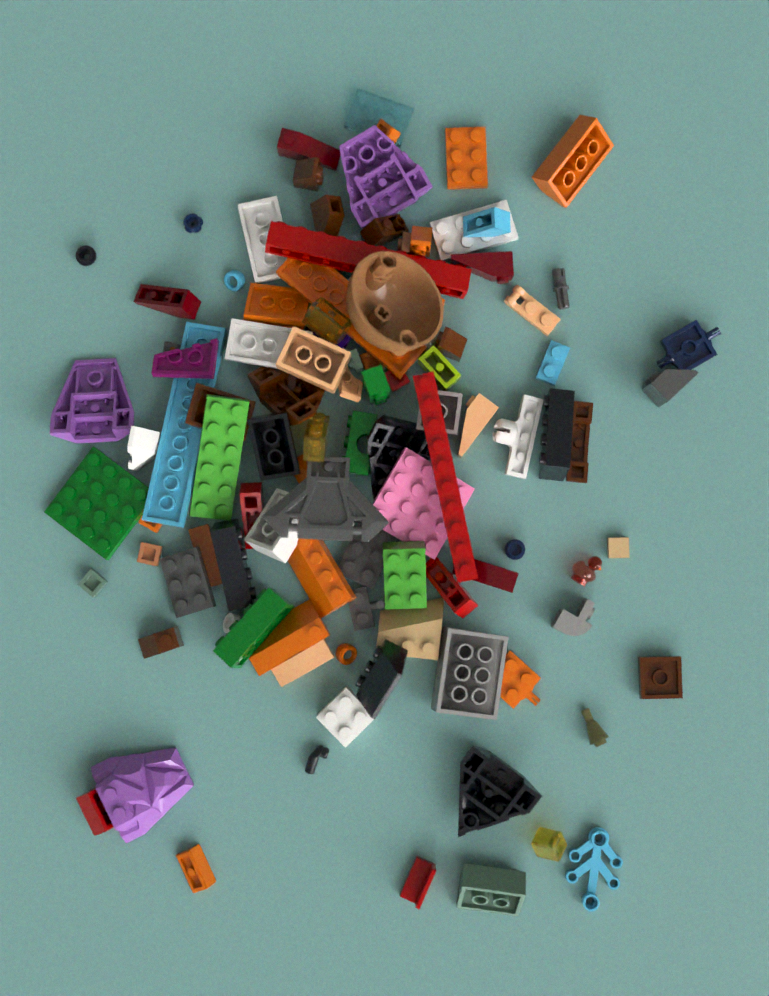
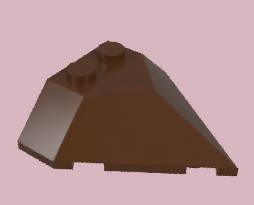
(286, 393)

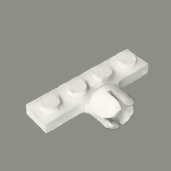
(519, 435)

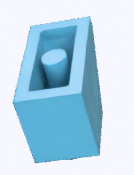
(487, 223)

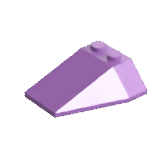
(93, 404)

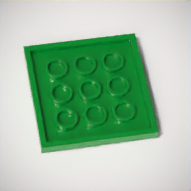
(99, 503)

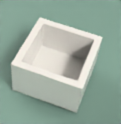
(345, 717)

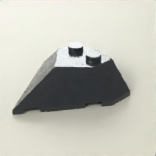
(387, 442)
(491, 791)

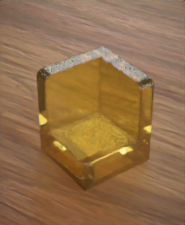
(549, 844)

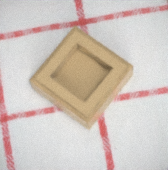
(618, 547)

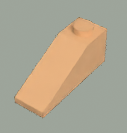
(476, 417)

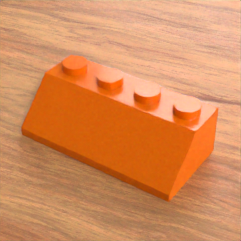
(573, 160)
(320, 576)

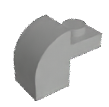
(574, 624)

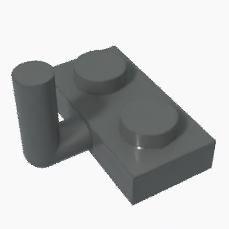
(361, 609)

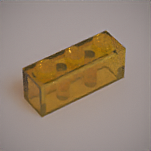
(316, 438)

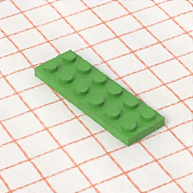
(218, 457)

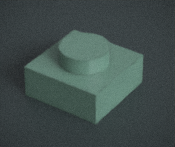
(355, 361)
(92, 583)

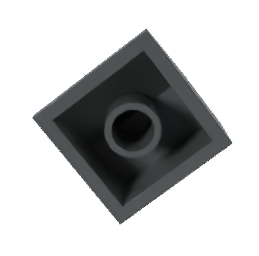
(665, 385)

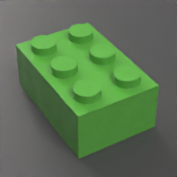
(404, 575)

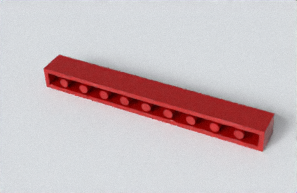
(346, 254)
(445, 477)

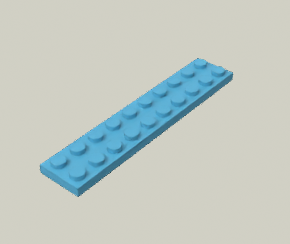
(179, 442)

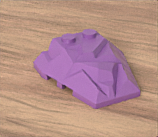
(380, 176)
(141, 788)

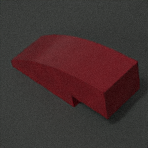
(495, 576)

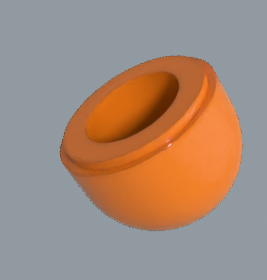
(340, 651)

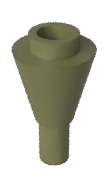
(595, 732)

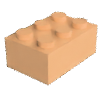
(313, 360)

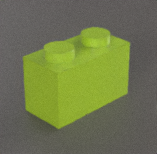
(443, 370)

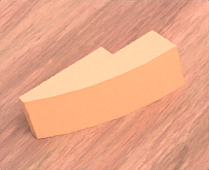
(303, 663)

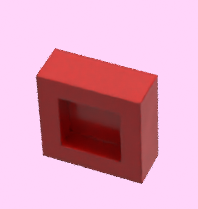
(394, 382)

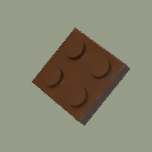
(660, 677)

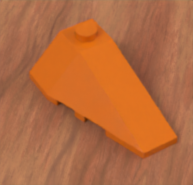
(293, 635)

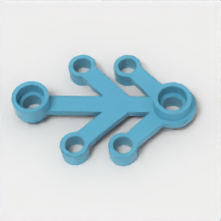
(595, 865)

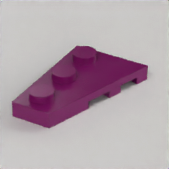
(191, 362)

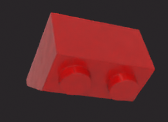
(94, 812)

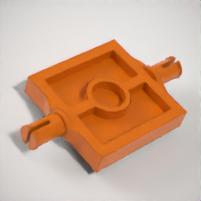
(518, 681)

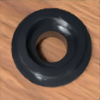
(84, 250)

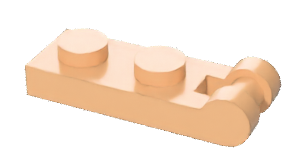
(532, 310)

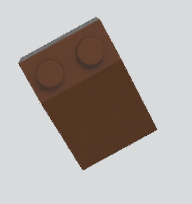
(197, 405)

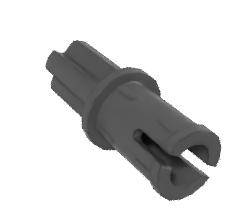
(560, 288)

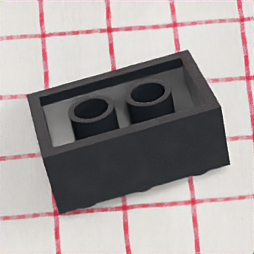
(273, 446)
(380, 677)

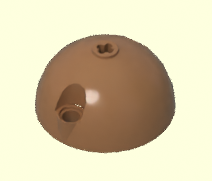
(398, 310)

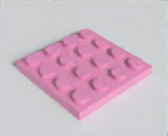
(413, 504)

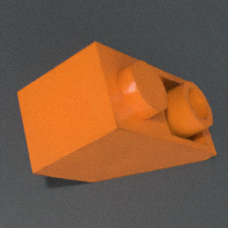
(420, 241)

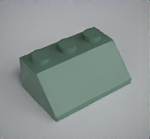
(491, 889)

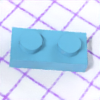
(552, 363)

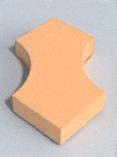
(350, 387)

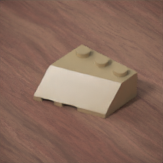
(413, 629)

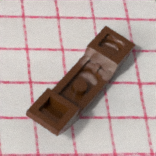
(580, 442)

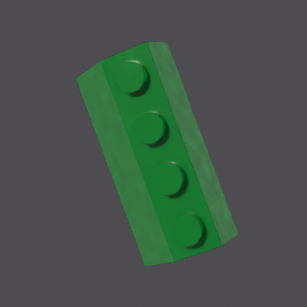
(252, 628)

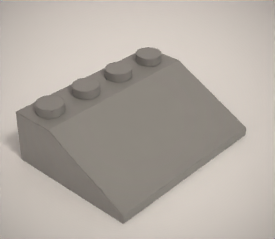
(469, 673)

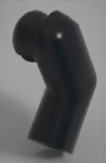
(313, 759)

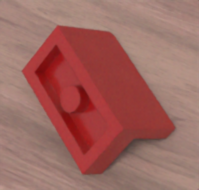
(418, 881)

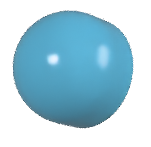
(240, 280)

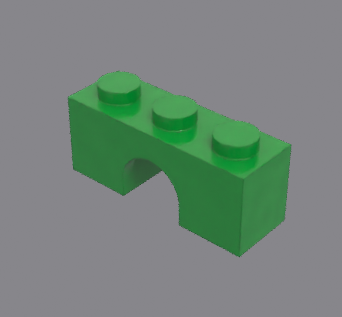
(376, 385)
(360, 425)

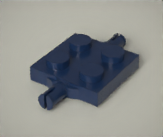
(688, 347)

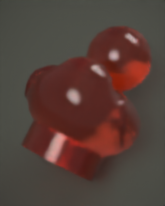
(583, 574)

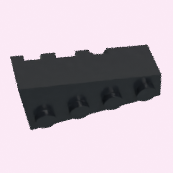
(557, 434)
(232, 564)

